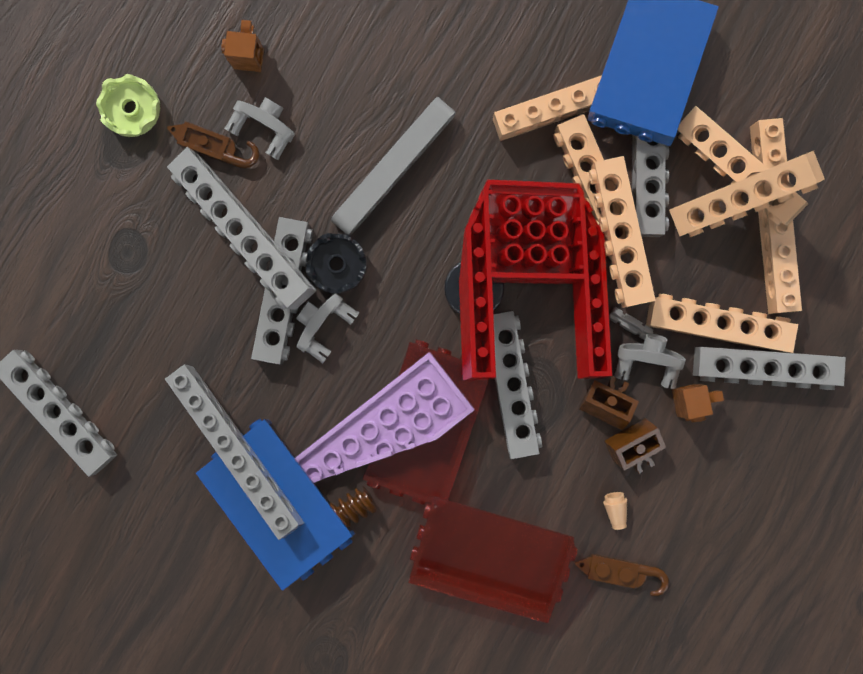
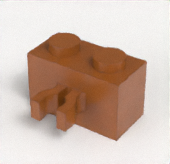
(243, 48)
(695, 401)

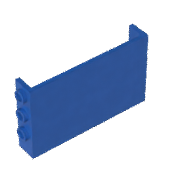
(652, 68)
(304, 547)

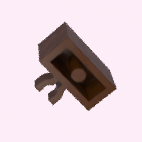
(609, 404)
(635, 445)

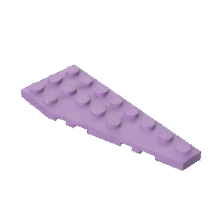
(399, 417)

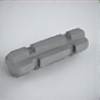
(629, 323)

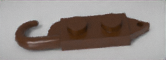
(212, 144)
(621, 572)

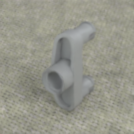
(266, 114)
(313, 319)
(652, 352)

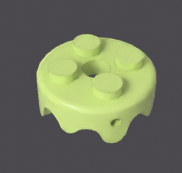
(114, 98)

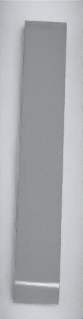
(393, 166)

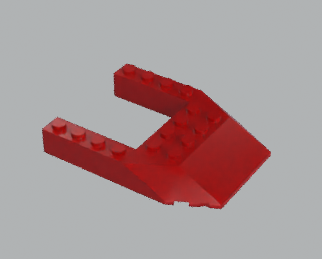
(533, 237)

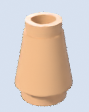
(616, 508)

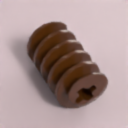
(354, 507)

